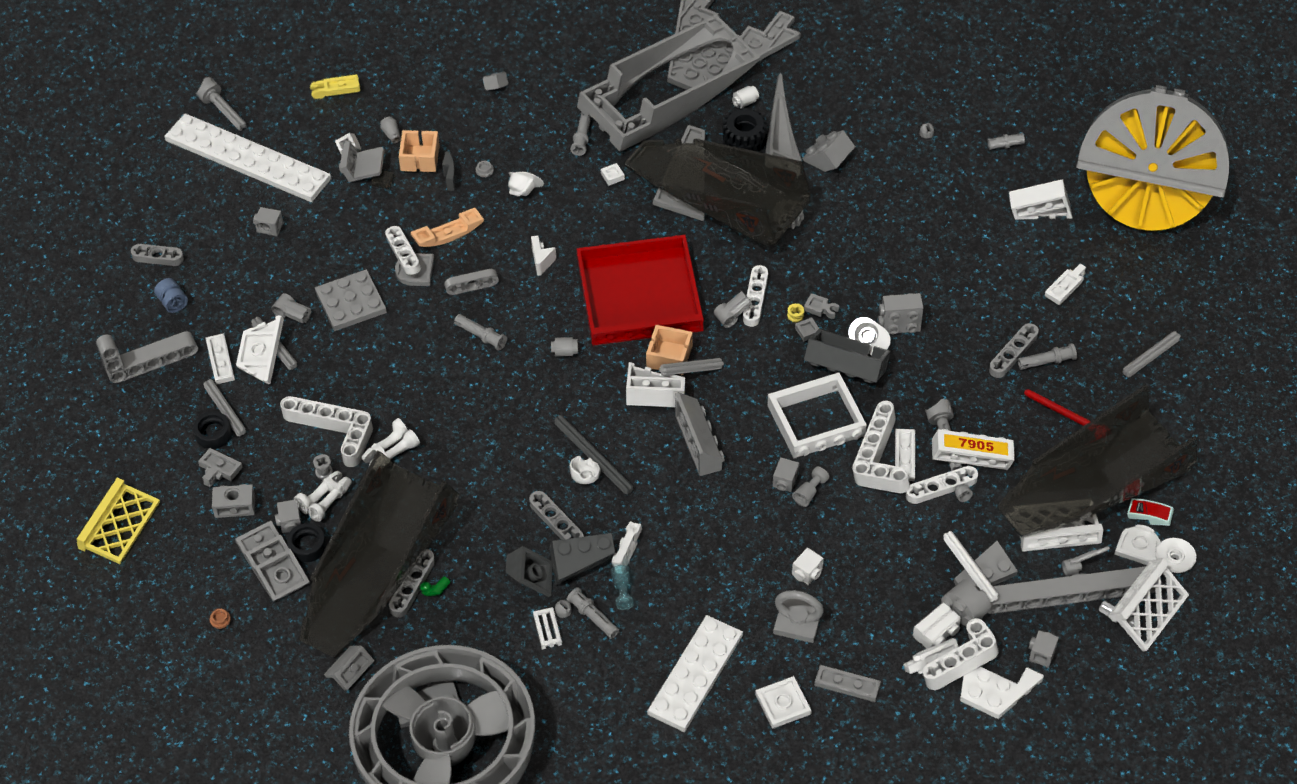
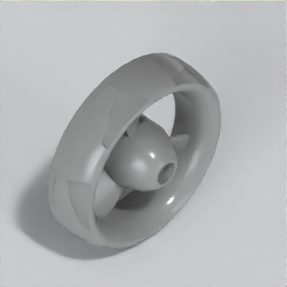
(443, 726)

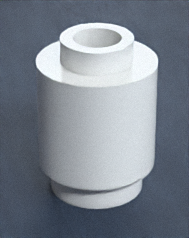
(745, 97)

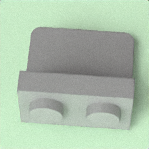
(360, 164)

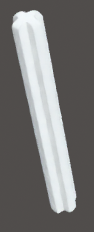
(970, 565)

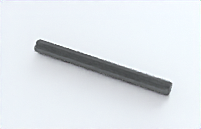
(591, 452)

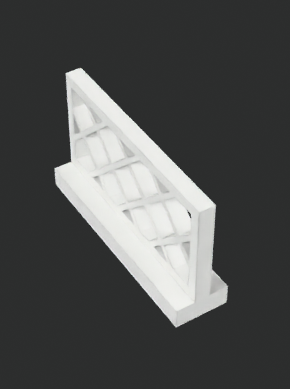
(1065, 536)
(1141, 589)

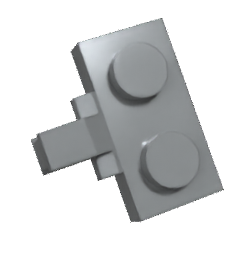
(218, 466)

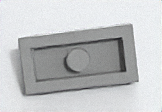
(349, 666)

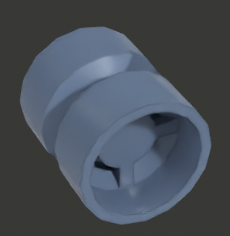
(171, 295)

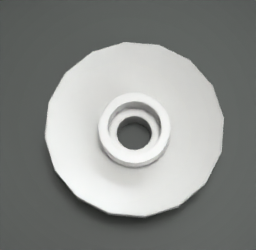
(1178, 549)

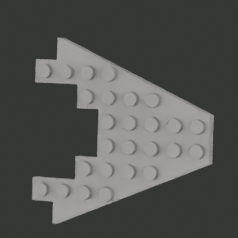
(712, 58)

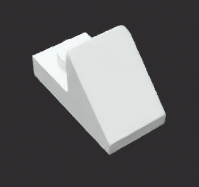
(542, 257)

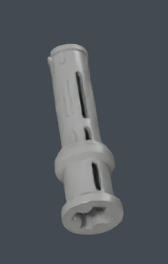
(580, 137)
(487, 335)
(1056, 355)
(586, 607)

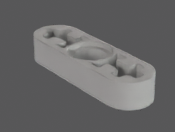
(140, 251)
(460, 284)

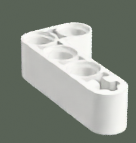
(939, 673)

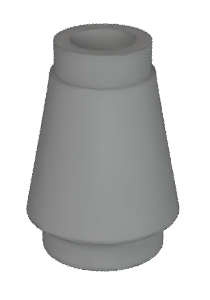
(390, 128)

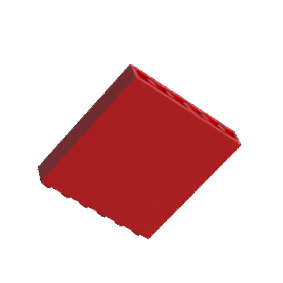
(637, 287)

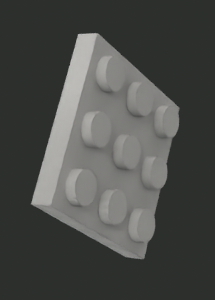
(350, 300)

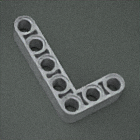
(145, 358)

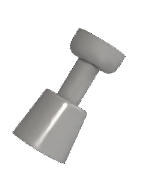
(806, 491)

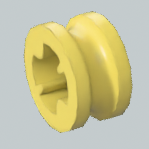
(795, 308)

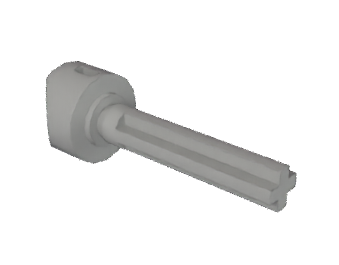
(210, 92)
(939, 416)

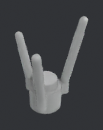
(1072, 566)

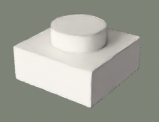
(612, 174)

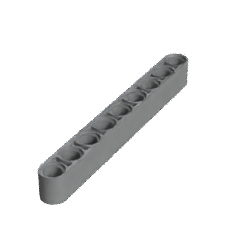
(1064, 590)

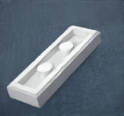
(220, 358)
(905, 451)

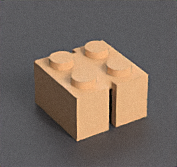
(415, 156)
(668, 346)

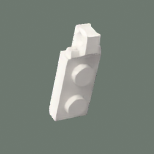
(1065, 284)
(627, 544)
(927, 656)

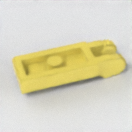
(335, 86)

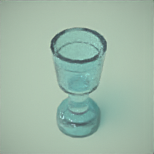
(621, 580)

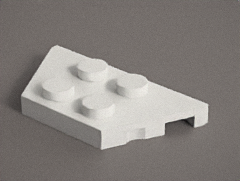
(259, 349)

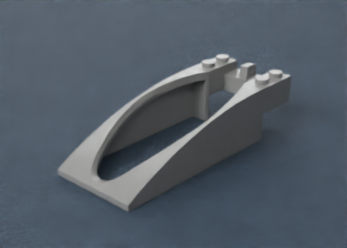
(652, 119)

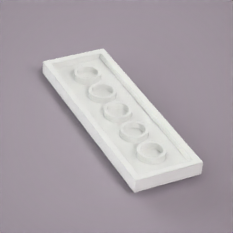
(695, 673)

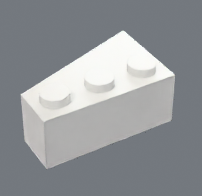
(1041, 200)
(652, 388)

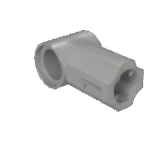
(288, 307)
(728, 312)

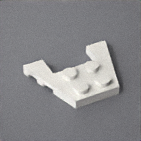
(994, 693)

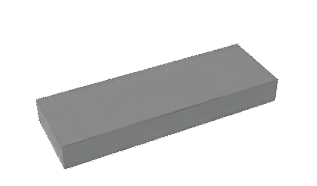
(847, 683)

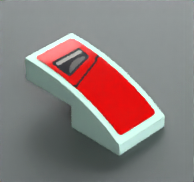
(1150, 510)

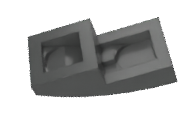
(448, 171)

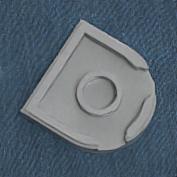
(423, 277)

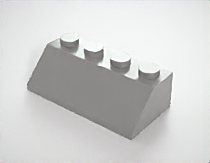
(698, 434)

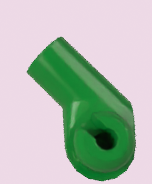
(434, 590)

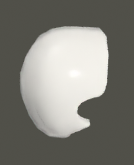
(584, 470)

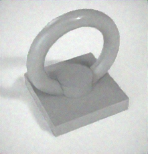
(797, 615)

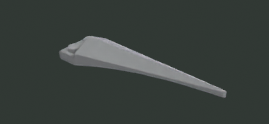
(780, 135)

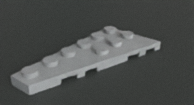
(668, 201)

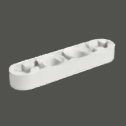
(399, 251)
(756, 295)
(940, 482)

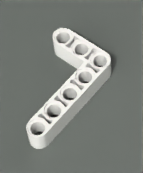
(332, 417)
(866, 467)

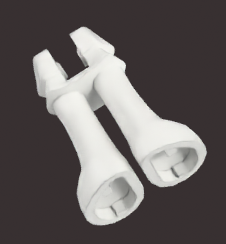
(408, 441)
(331, 484)

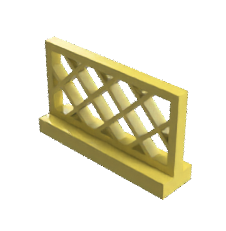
(101, 518)

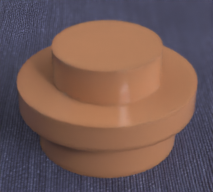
(220, 618)

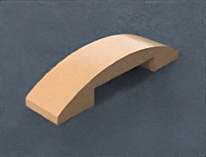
(450, 231)

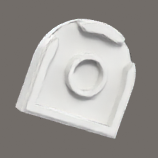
(1138, 544)

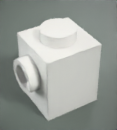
(807, 566)

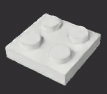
(783, 702)

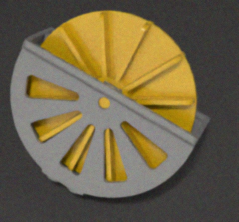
(1155, 158)

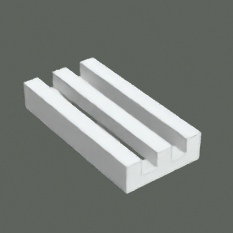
(550, 642)

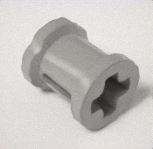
(322, 465)

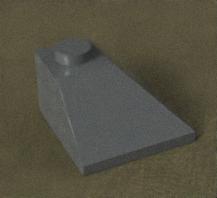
(530, 570)

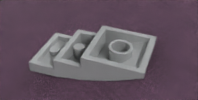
(272, 561)

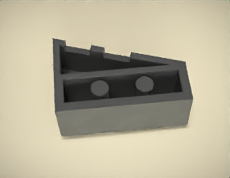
(579, 554)

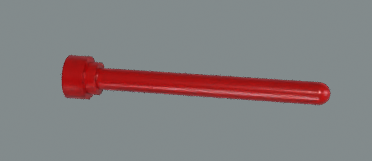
(1056, 407)

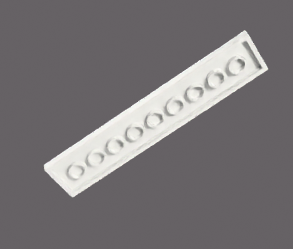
(248, 157)

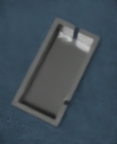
(846, 355)

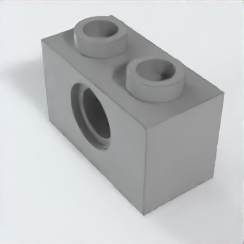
(225, 506)

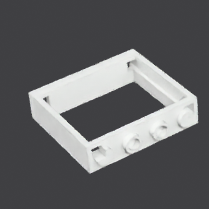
(808, 391)

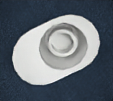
(523, 183)
(869, 332)

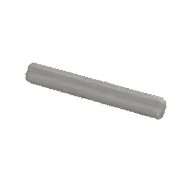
(282, 352)
(1151, 354)
(691, 366)
(224, 407)

